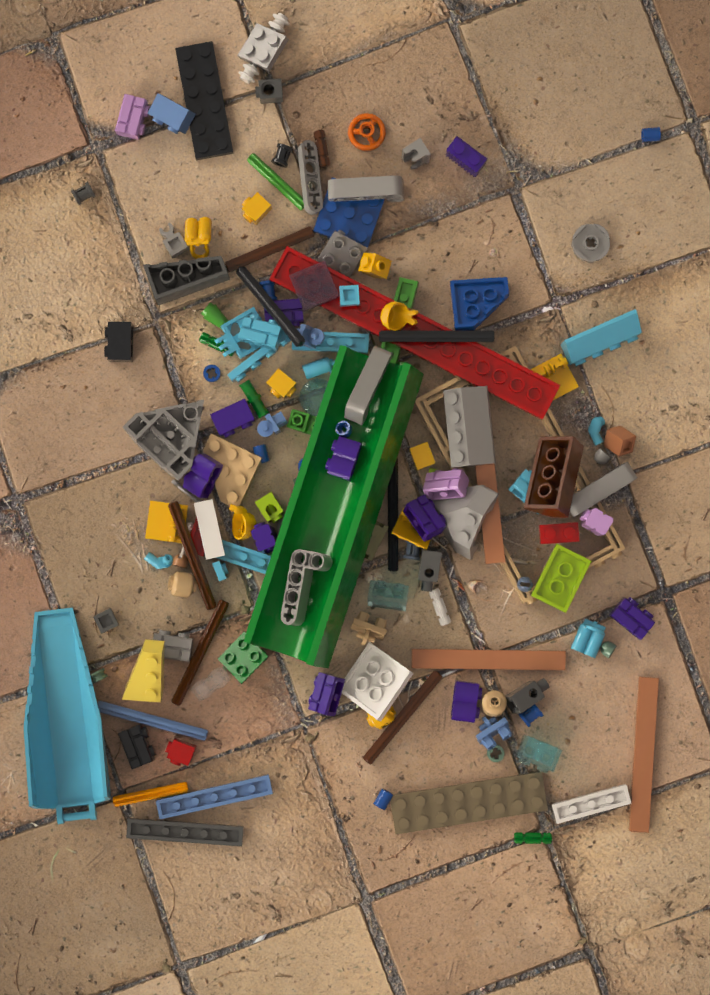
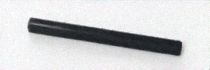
(270, 306)
(435, 336)
(392, 519)

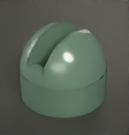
(608, 648)

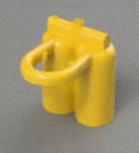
(197, 234)

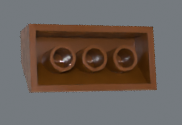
(554, 476)

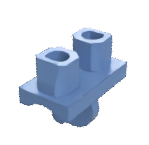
(312, 335)
(273, 423)
(500, 727)

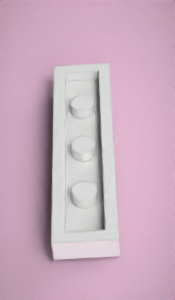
(591, 803)

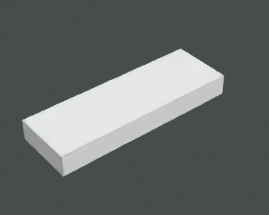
(209, 529)

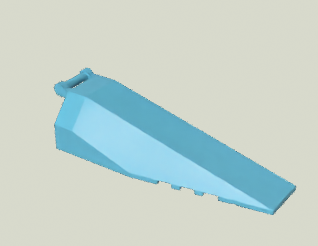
(63, 722)

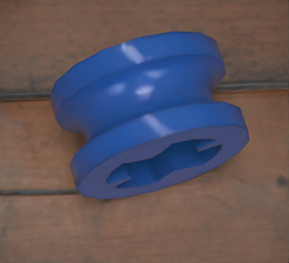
(217, 371)

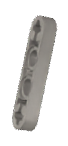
(310, 177)

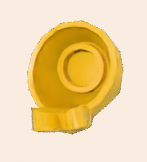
(397, 315)
(242, 522)

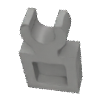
(174, 242)

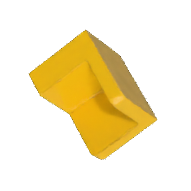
(422, 456)

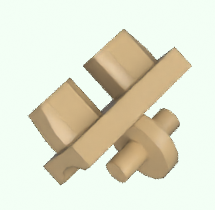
(368, 631)

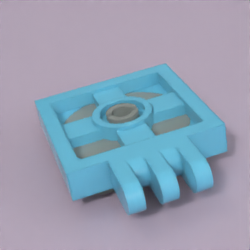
(231, 332)

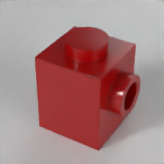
(180, 752)

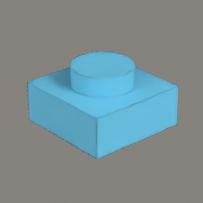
(349, 295)
(221, 570)

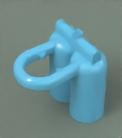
(318, 367)
(589, 638)

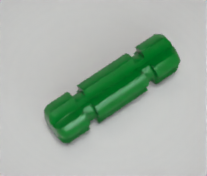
(206, 339)
(532, 838)

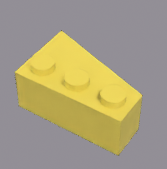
(148, 674)

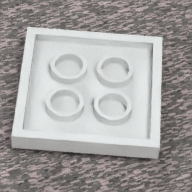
(375, 681)

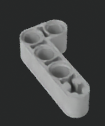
(366, 188)
(367, 385)
(602, 488)
(303, 587)

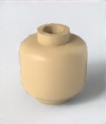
(182, 584)
(494, 697)

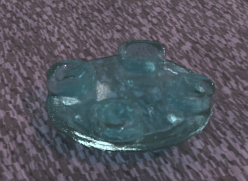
(312, 395)

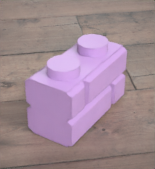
(132, 117)
(446, 484)
(596, 521)

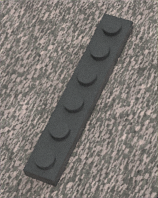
(185, 832)

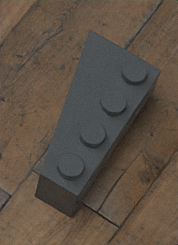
(184, 277)

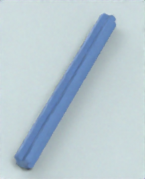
(152, 720)

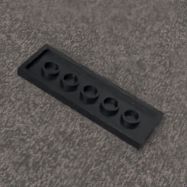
(205, 98)

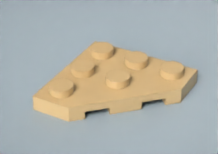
(237, 470)

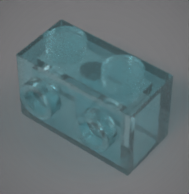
(388, 595)
(538, 753)

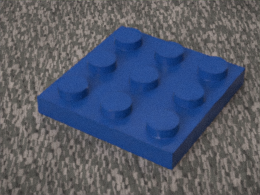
(354, 218)

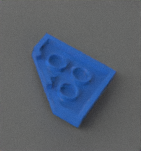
(476, 300)

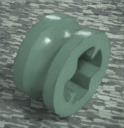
(98, 675)
(500, 756)

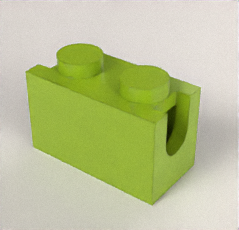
(266, 504)

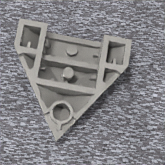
(168, 435)
(465, 517)

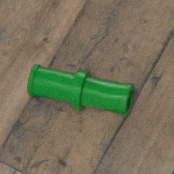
(254, 398)

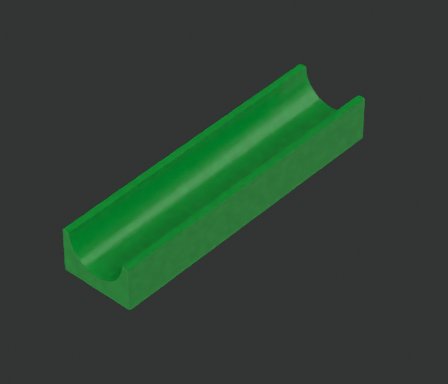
(334, 513)

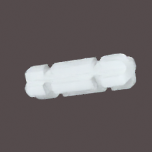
(439, 607)

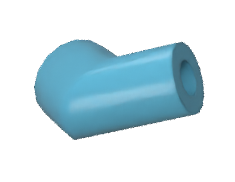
(594, 429)
(160, 562)

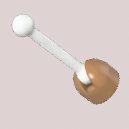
(181, 559)

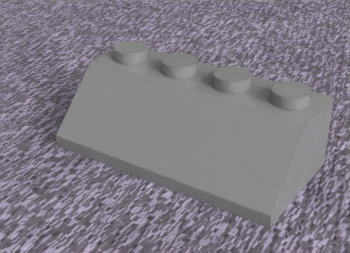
(469, 426)

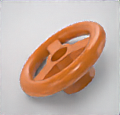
(366, 125)

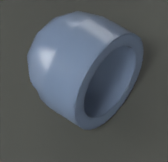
(524, 580)

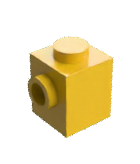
(255, 208)
(374, 265)
(281, 385)

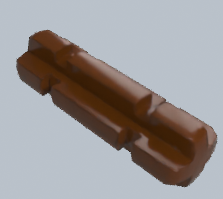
(322, 149)

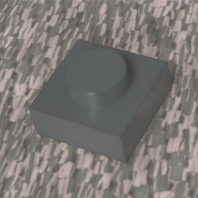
(106, 620)

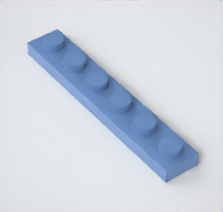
(214, 796)

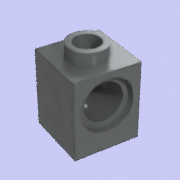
(276, 85)

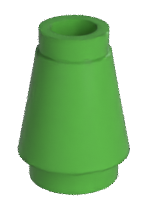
(214, 315)

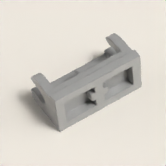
(418, 152)

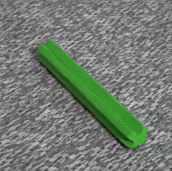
(276, 181)

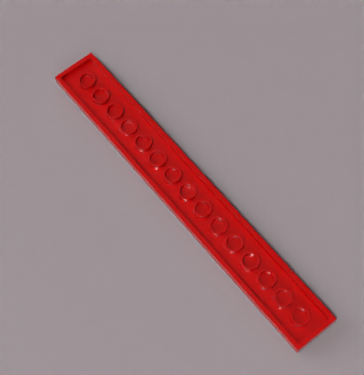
(462, 359)

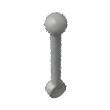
(185, 491)

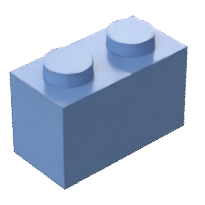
(171, 113)

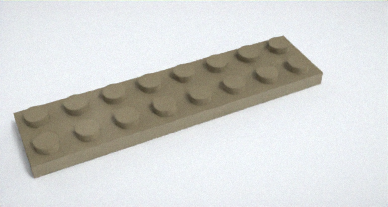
(468, 802)

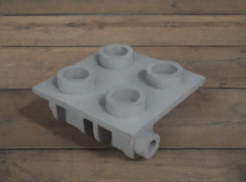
(342, 253)

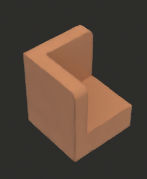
(619, 441)

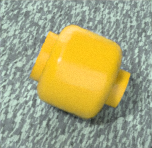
(388, 718)

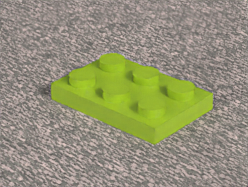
(560, 578)

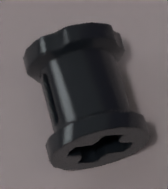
(282, 155)

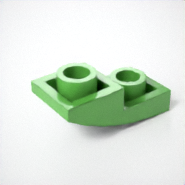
(301, 421)

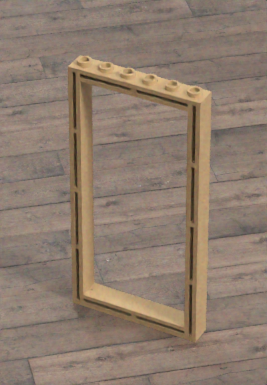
(423, 404)

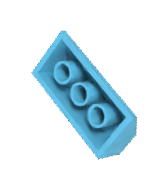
(602, 337)

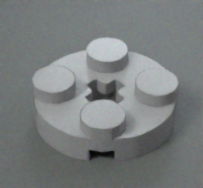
(590, 232)

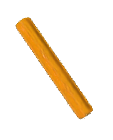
(150, 794)

